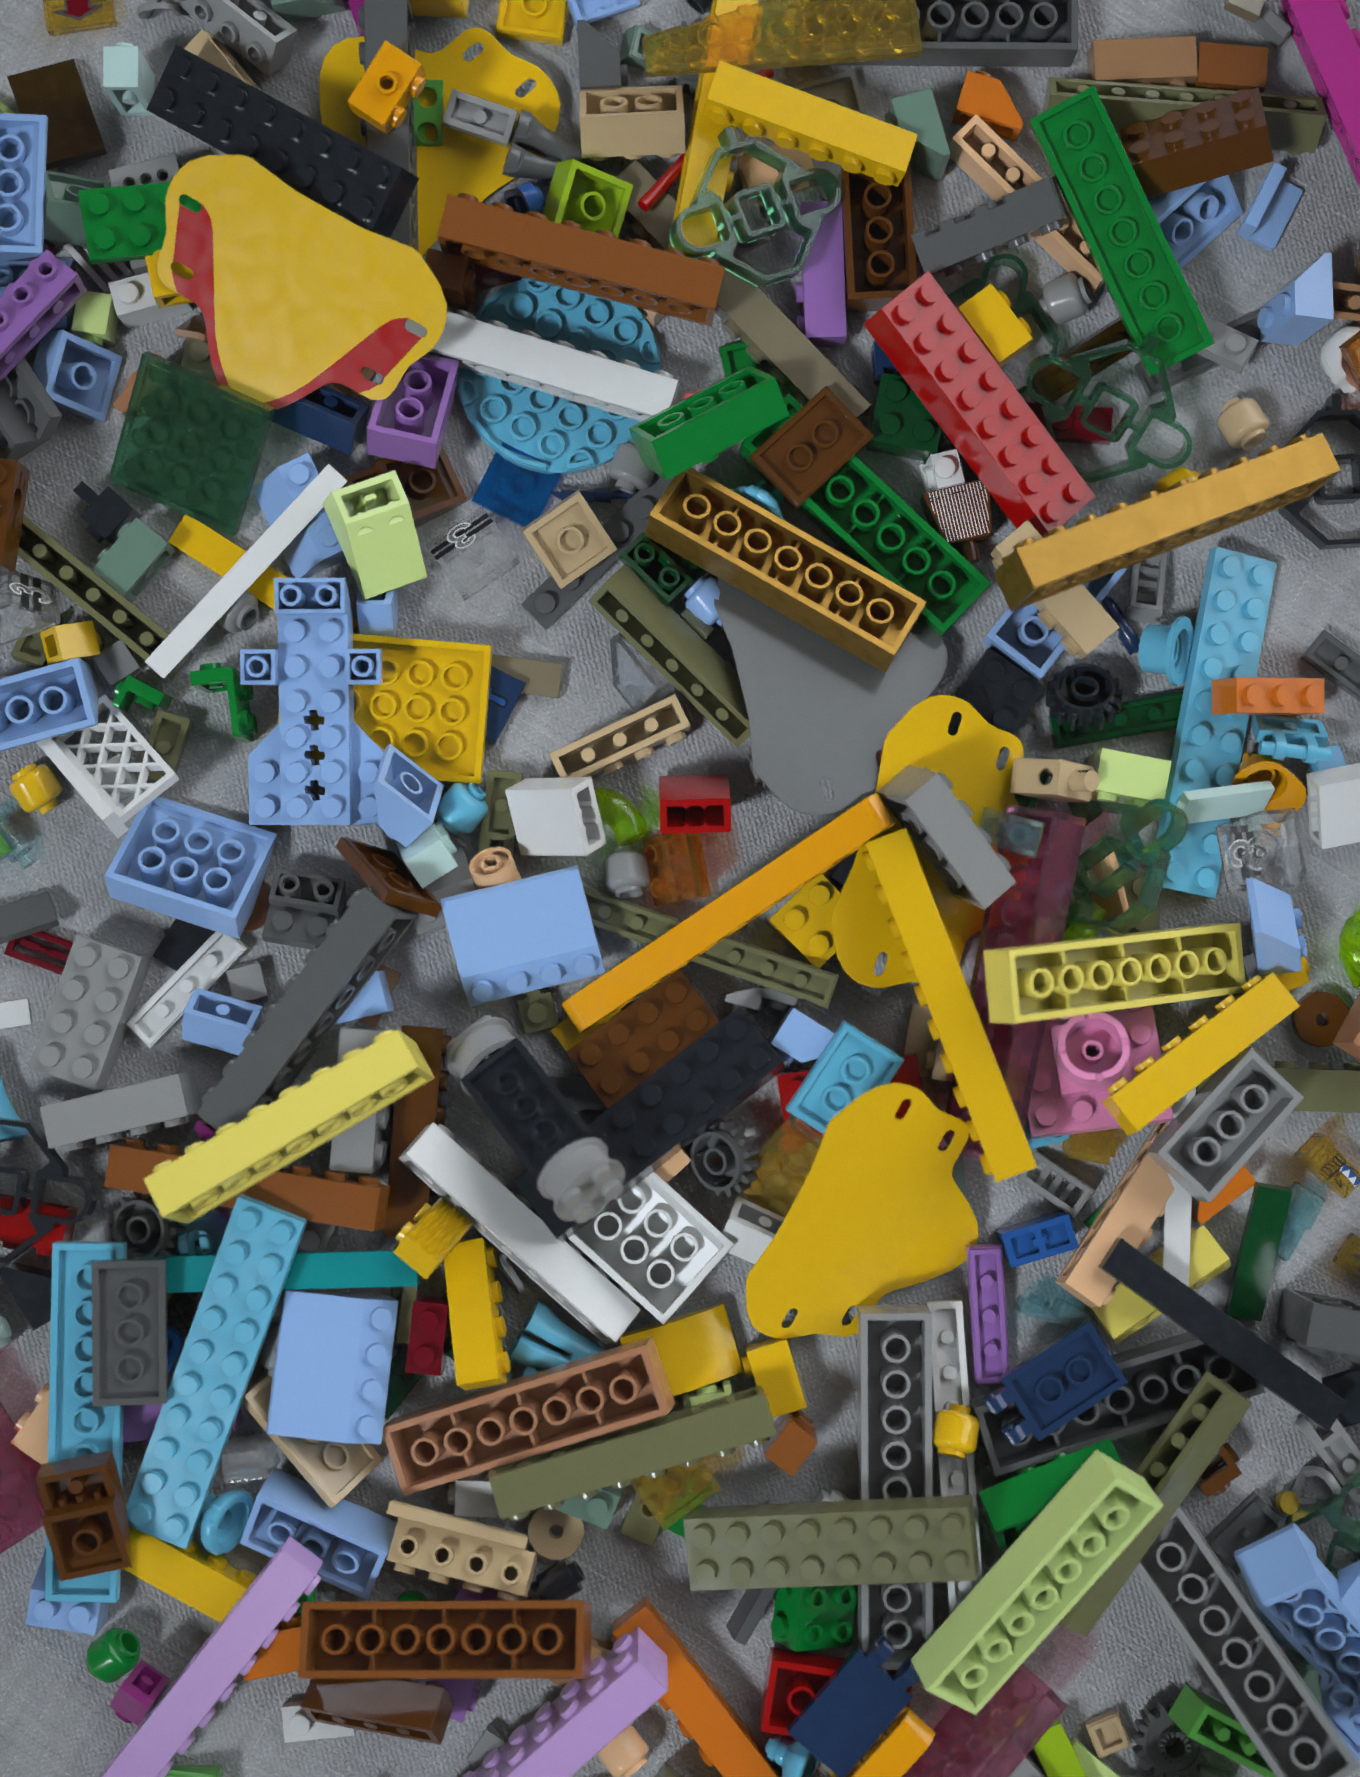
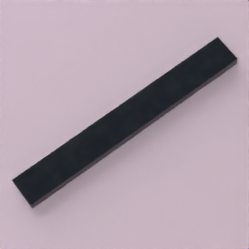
(1222, 1334)

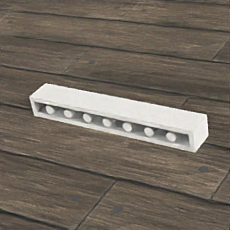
(552, 366)
(520, 1233)

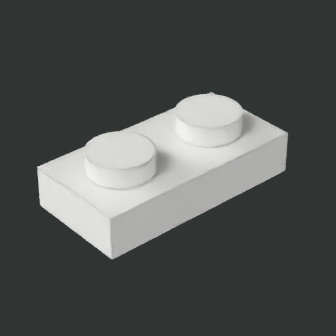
(299, 1727)

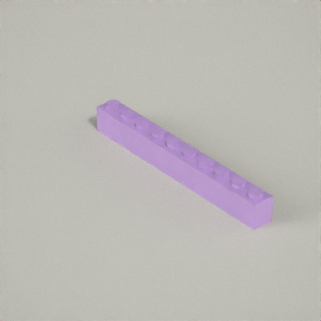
(217, 1664)

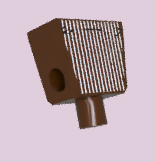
(960, 516)

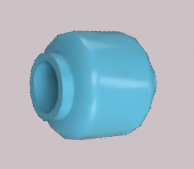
(462, 808)

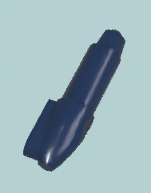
(1127, 634)

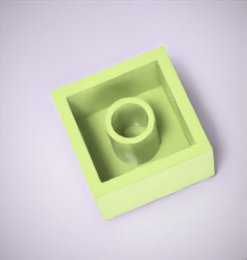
(1129, 777)

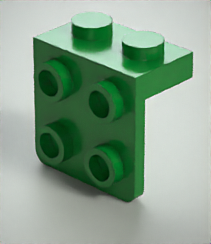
(213, 679)
(814, 1617)

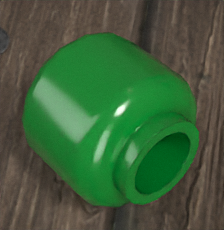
(113, 1655)

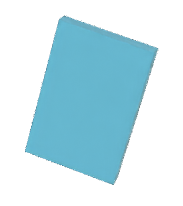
(842, 1073)

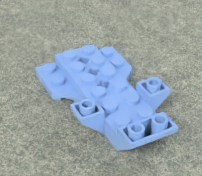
(313, 673)
(1312, 1616)

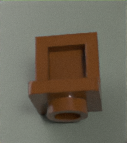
(1220, 1473)

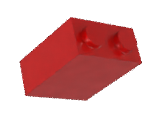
(694, 804)

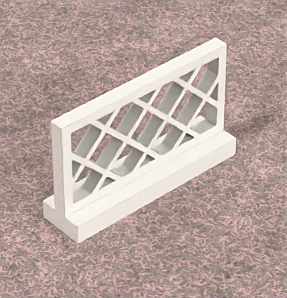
(90, 787)

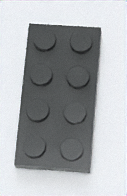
(129, 1332)

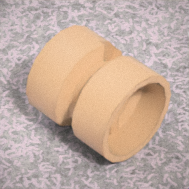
(493, 867)

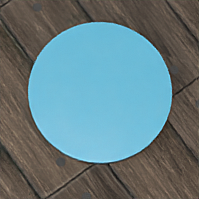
(540, 424)

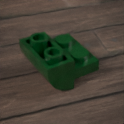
(661, 568)

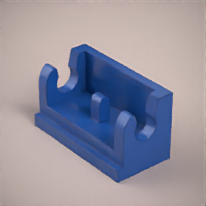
(1037, 1238)

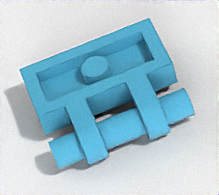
(1291, 738)

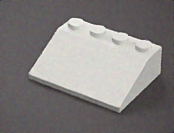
(653, 1245)

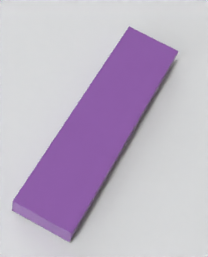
(987, 1312)

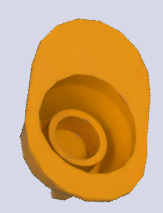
(1288, 790)

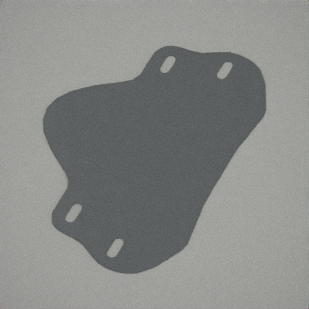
(818, 706)

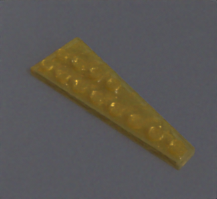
(787, 36)

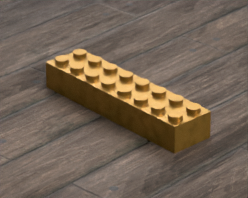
(784, 568)

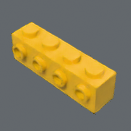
(475, 1315)

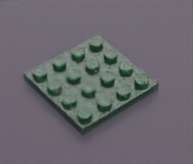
(191, 443)

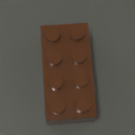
(1199, 143)
(876, 240)
(642, 1038)

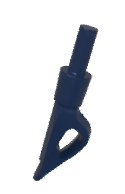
(601, 495)

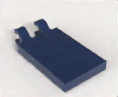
(1057, 1384)
(854, 1707)

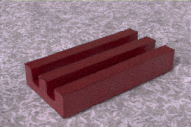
(10, 950)

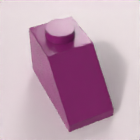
(138, 1693)

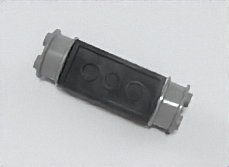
(535, 1119)

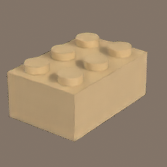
(632, 122)

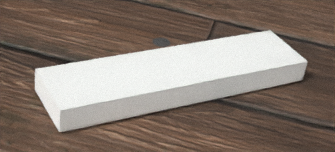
(199, 971)

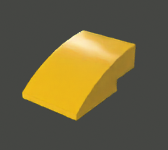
(693, 1348)

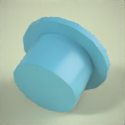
(1167, 649)

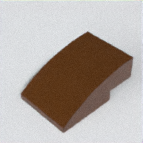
(427, 489)
(85, 1515)

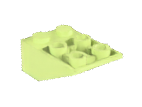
(377, 534)

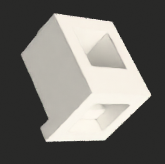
(941, 471)

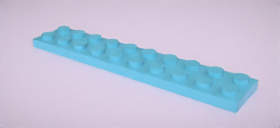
(1208, 745)
(214, 1370)
(74, 1423)

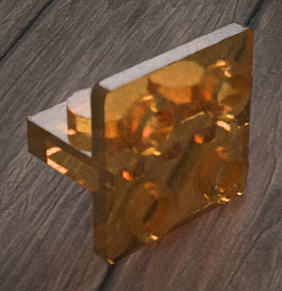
(676, 868)

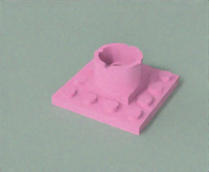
(1073, 1084)

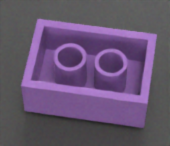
(415, 416)

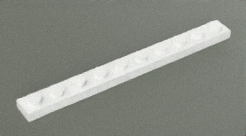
(948, 1388)

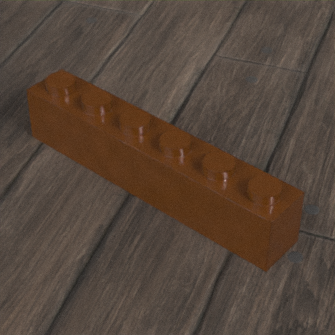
(411, 1115)

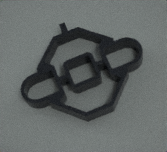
(1292, 511)
(54, 1170)

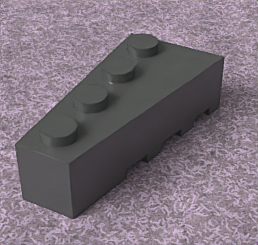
(990, 227)

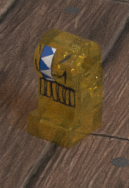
(1328, 1165)

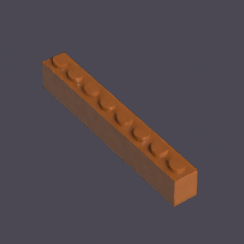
(296, 1190)

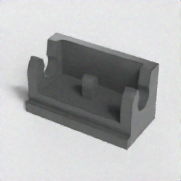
(1243, 1526)

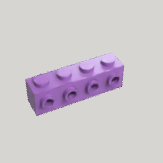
(34, 306)

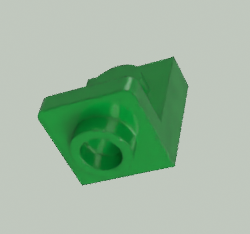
(147, 695)

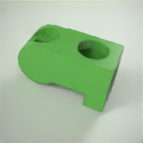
(429, 116)

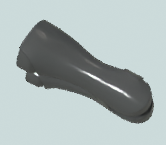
(536, 137)

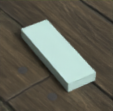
(1225, 801)

